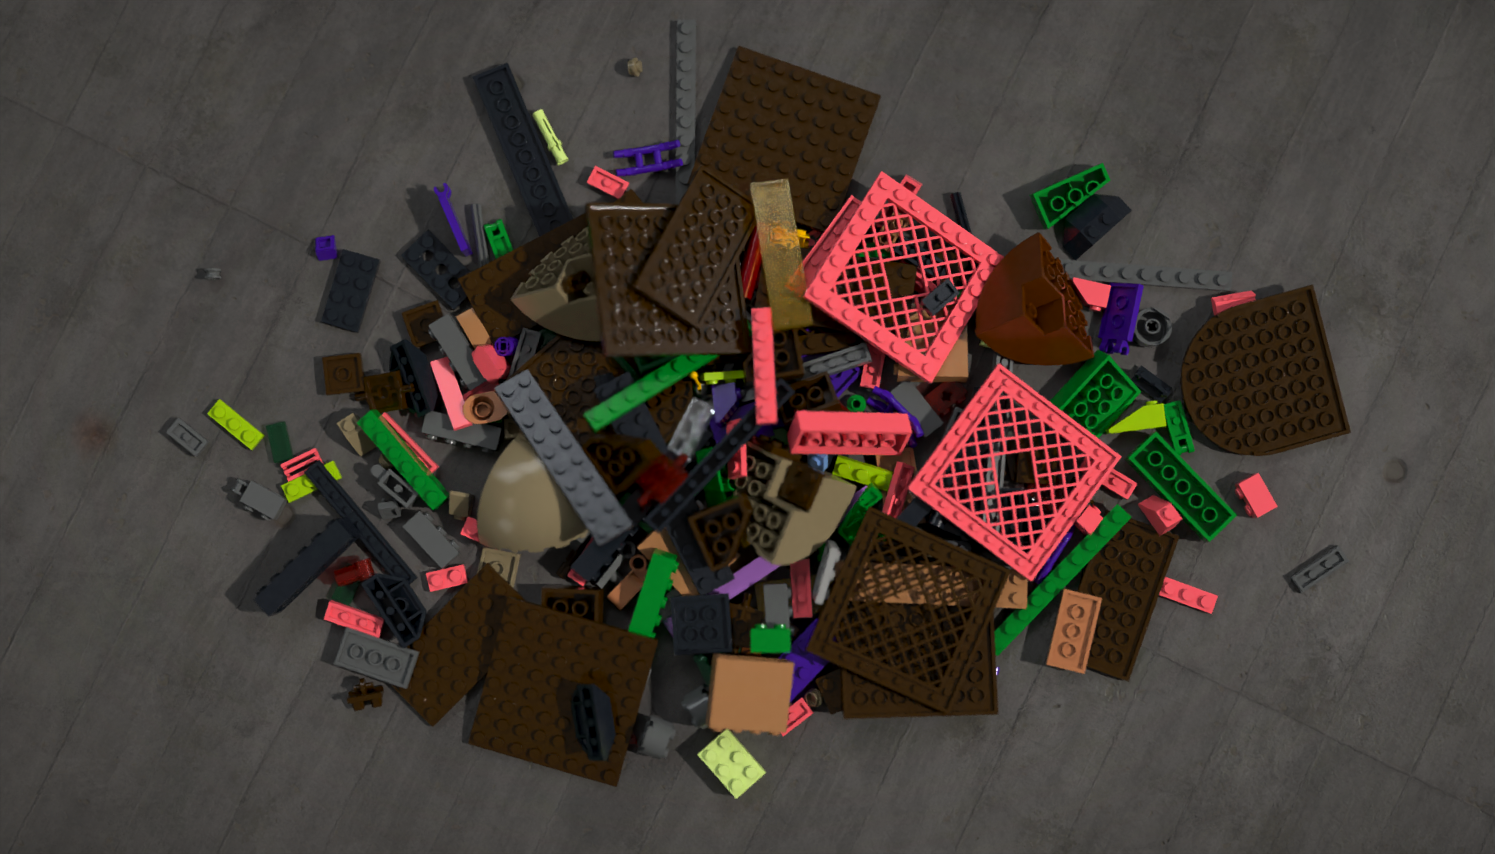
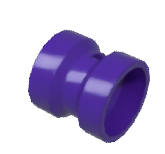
(506, 346)

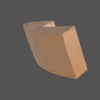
(892, 226)
(473, 328)

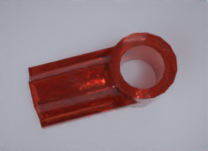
(359, 571)

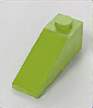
(1146, 417)

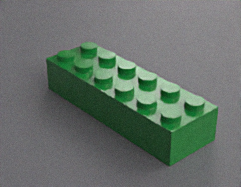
(1180, 486)

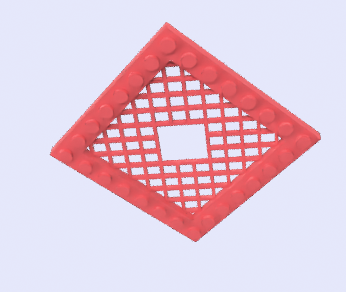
(819, 292)
(1103, 462)

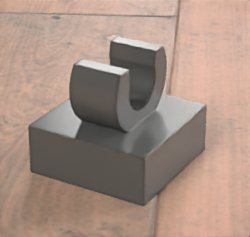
(389, 509)

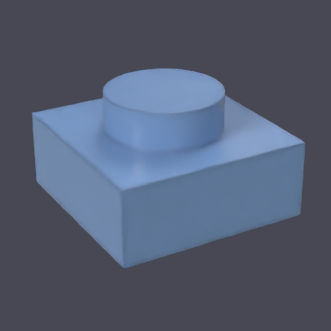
(818, 461)

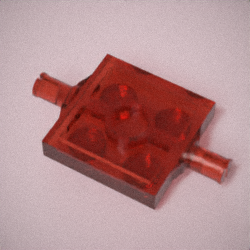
(662, 478)

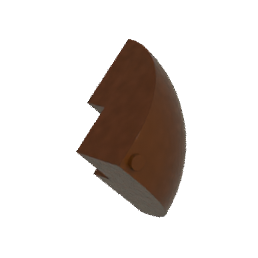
(1032, 310)

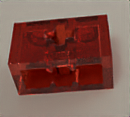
(956, 393)

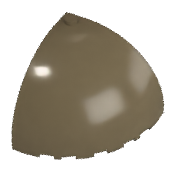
(546, 302)
(524, 505)
(779, 527)

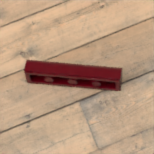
(751, 264)

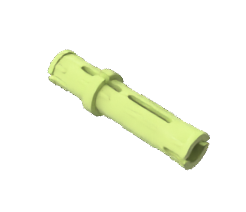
(554, 144)

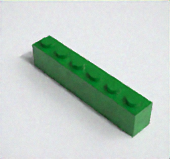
(404, 459)
(653, 592)

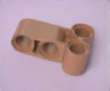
(629, 585)

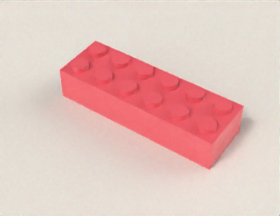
(849, 433)

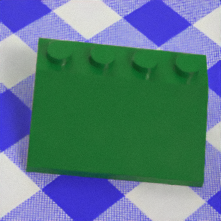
(1096, 394)

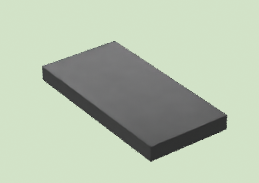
(376, 657)

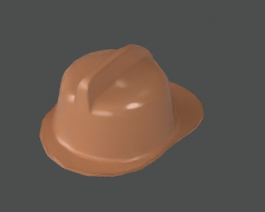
(484, 408)

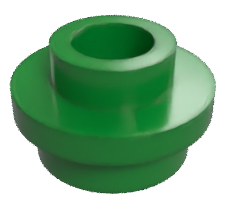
(856, 398)

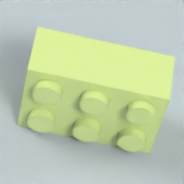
(731, 763)

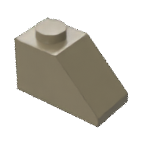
(355, 434)
(460, 505)

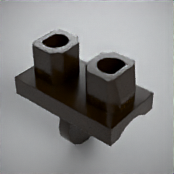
(364, 692)

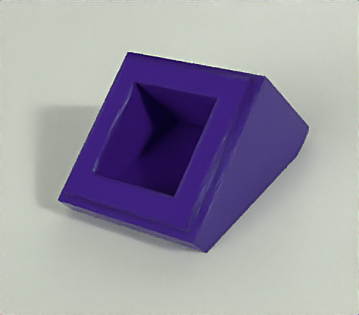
(325, 248)

